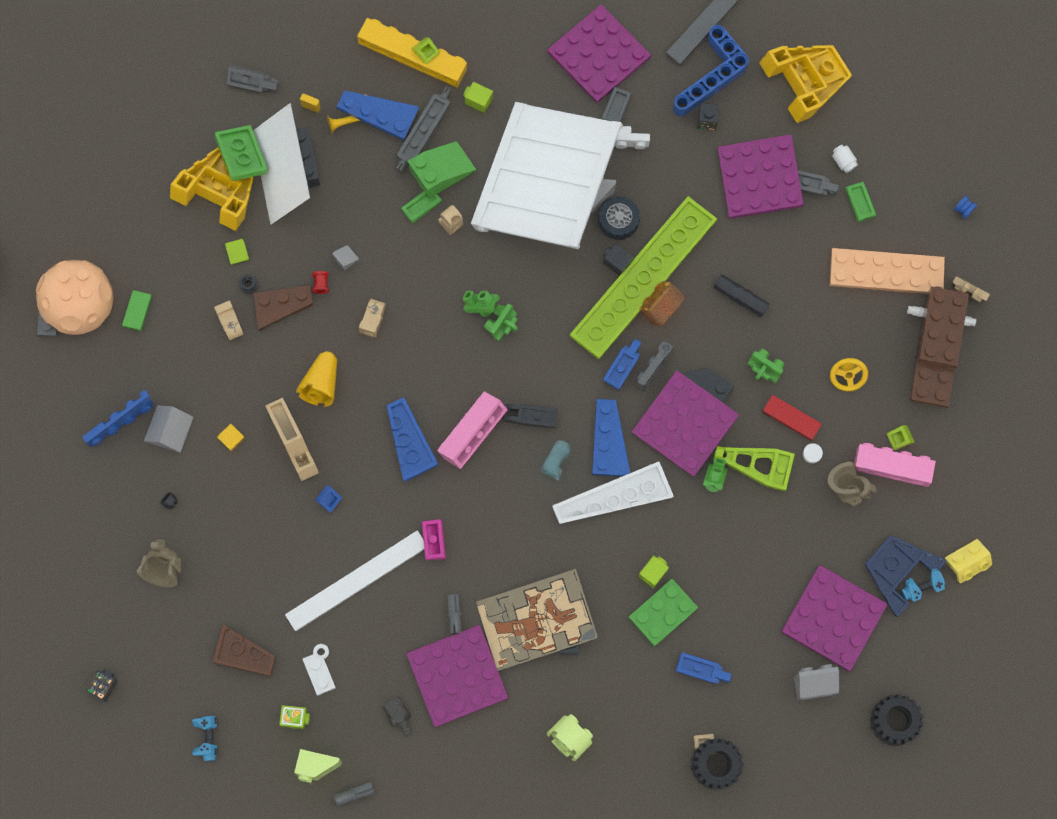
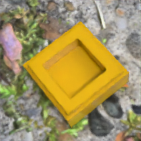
(310, 103)
(230, 437)

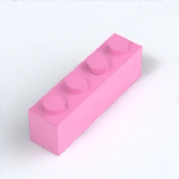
(472, 430)
(894, 465)

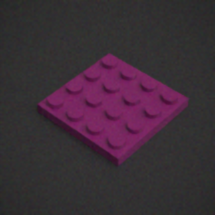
(599, 53)
(760, 176)
(685, 423)
(834, 618)
(457, 676)

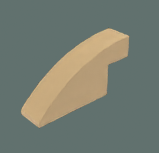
(292, 439)

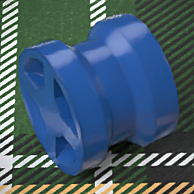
(965, 207)

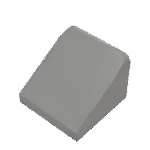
(345, 257)

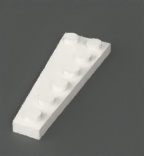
(631, 490)

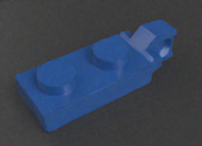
(622, 365)
(701, 669)

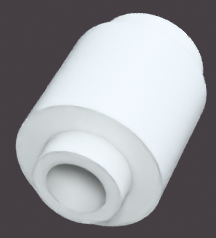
(845, 158)

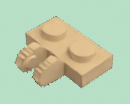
(964, 286)

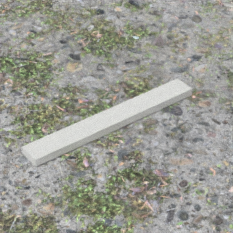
(356, 581)

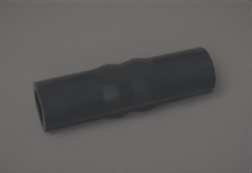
(741, 295)

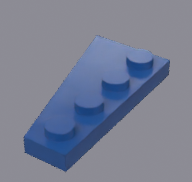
(380, 113)
(118, 419)
(609, 444)
(411, 446)

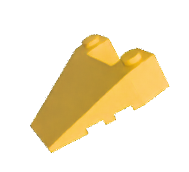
(812, 74)
(211, 181)

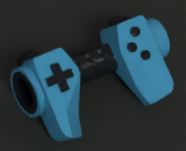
(914, 592)
(207, 749)

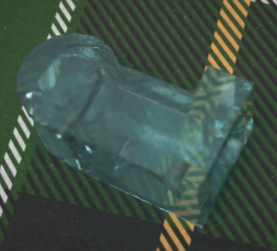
(558, 453)

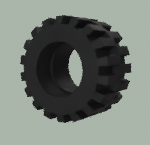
(912, 713)
(733, 758)

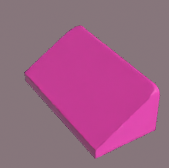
(434, 540)

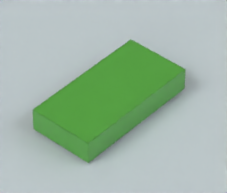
(860, 202)
(420, 206)
(137, 310)

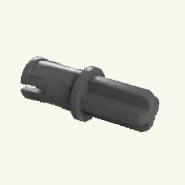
(454, 614)
(354, 793)

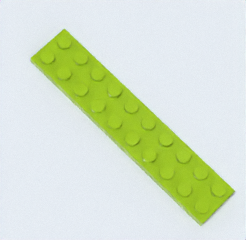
(637, 282)

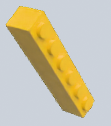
(399, 46)

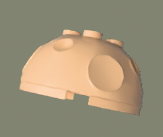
(74, 297)

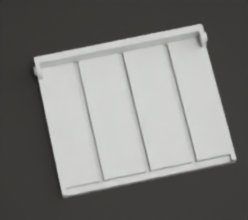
(546, 175)

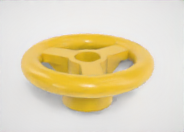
(847, 365)

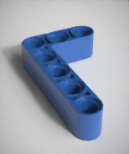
(715, 75)

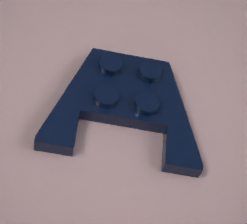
(893, 563)

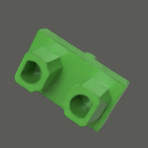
(480, 303)
(504, 323)
(764, 367)
(715, 475)

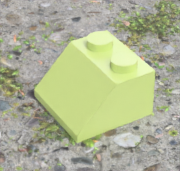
(314, 765)

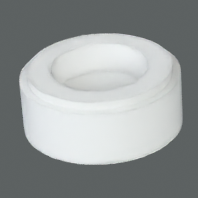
(812, 453)

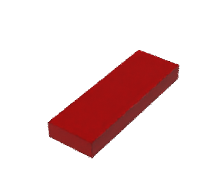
(791, 417)

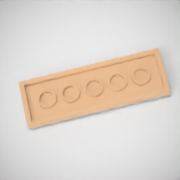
(885, 271)

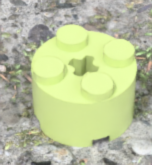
(570, 737)

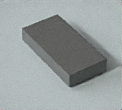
(616, 105)

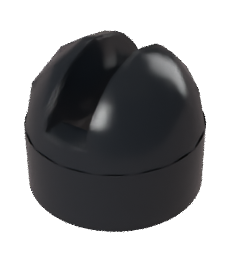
(168, 501)

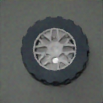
(618, 218)

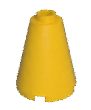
(319, 381)

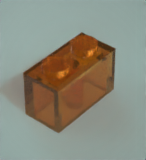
(661, 303)

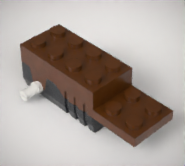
(938, 344)

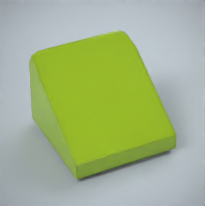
(425, 50)
(237, 251)
(900, 437)

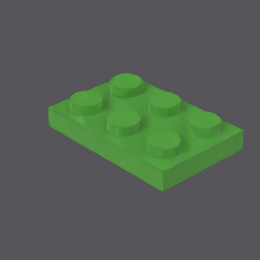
(240, 153)
(663, 612)

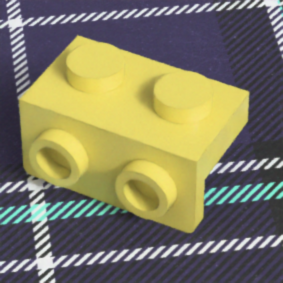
(969, 560)

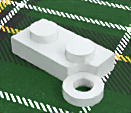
(318, 670)

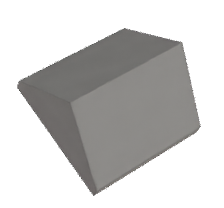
(169, 428)

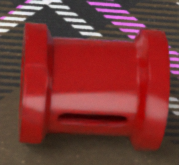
(320, 282)

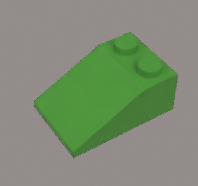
(440, 168)

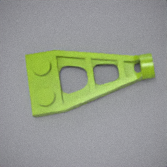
(779, 471)

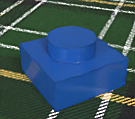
(328, 498)

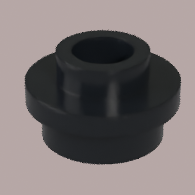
(248, 278)

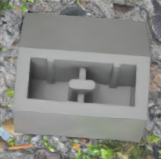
(817, 683)

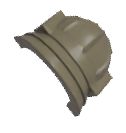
(849, 485)
(160, 566)

